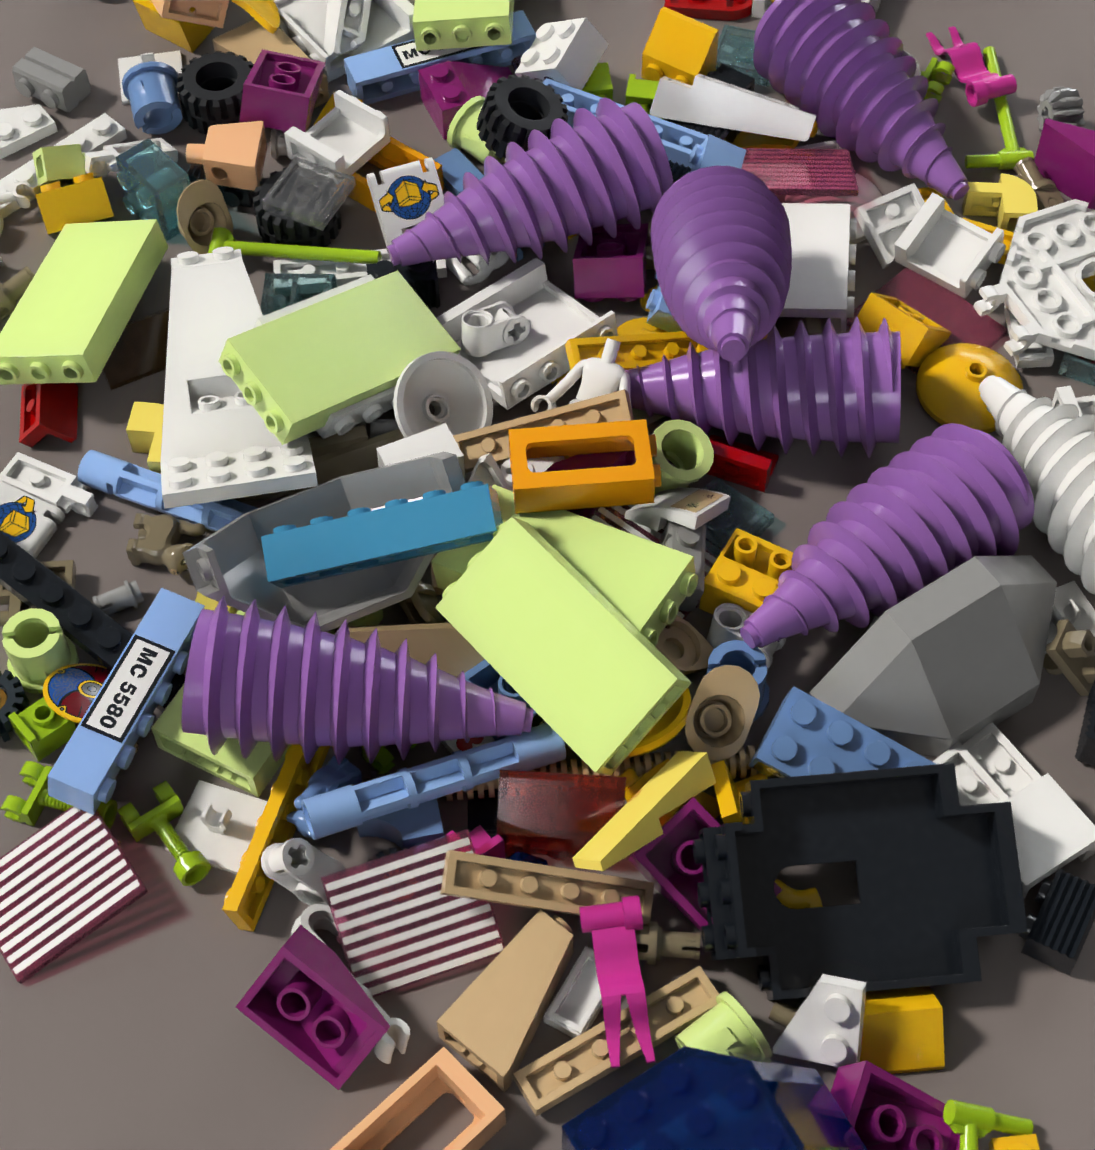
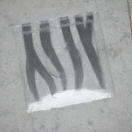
(308, 193)

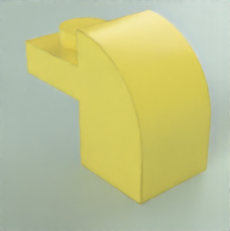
(1003, 200)
(145, 432)

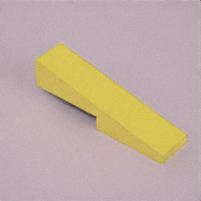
(638, 819)

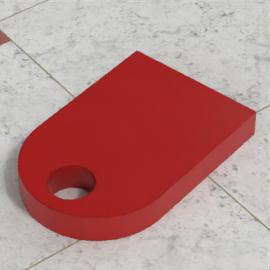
(712, 9)

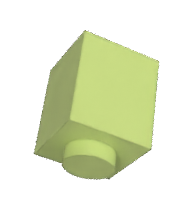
(58, 163)

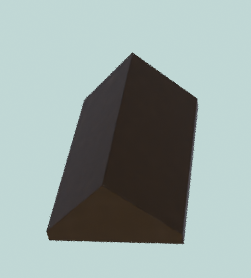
(139, 350)

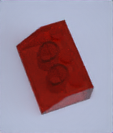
(555, 810)

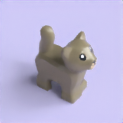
(159, 541)

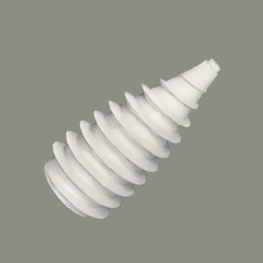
(1059, 463)

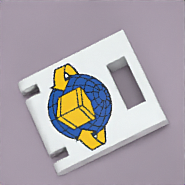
(405, 196)
(27, 519)

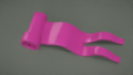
(970, 69)
(619, 970)

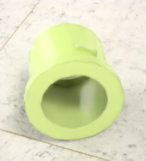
(464, 132)
(687, 449)
(36, 647)
(726, 1029)

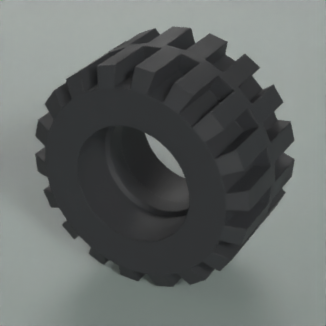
(212, 89)
(515, 109)
(283, 230)

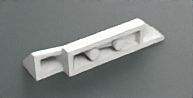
(345, 26)
(729, 107)

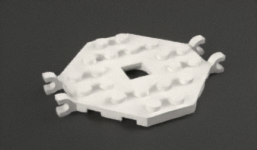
(1045, 282)

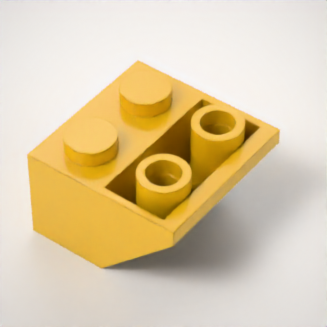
(76, 203)
(744, 572)

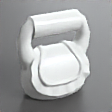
(496, 260)

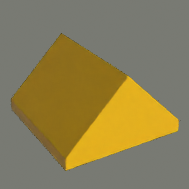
(178, 32)
(903, 1030)

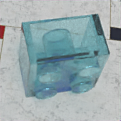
(152, 185)

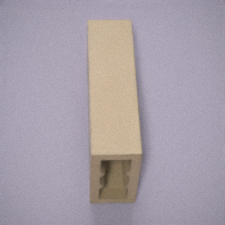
(253, 37)
(451, 648)
(507, 1001)

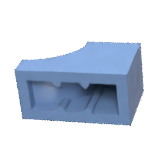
(406, 826)

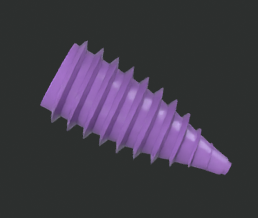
(864, 93)
(556, 189)
(722, 257)
(785, 388)
(899, 533)
(326, 689)

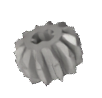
(1062, 106)

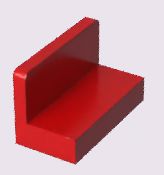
(48, 410)
(742, 464)

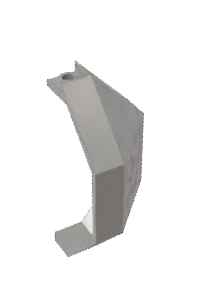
(234, 561)
(949, 655)

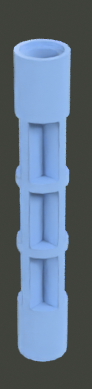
(145, 488)
(411, 786)

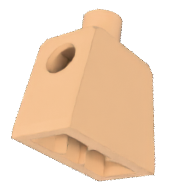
(232, 154)

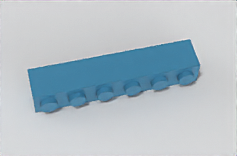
(381, 535)

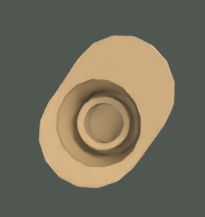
(199, 212)
(722, 712)

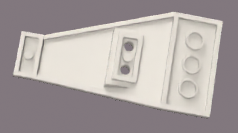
(210, 435)

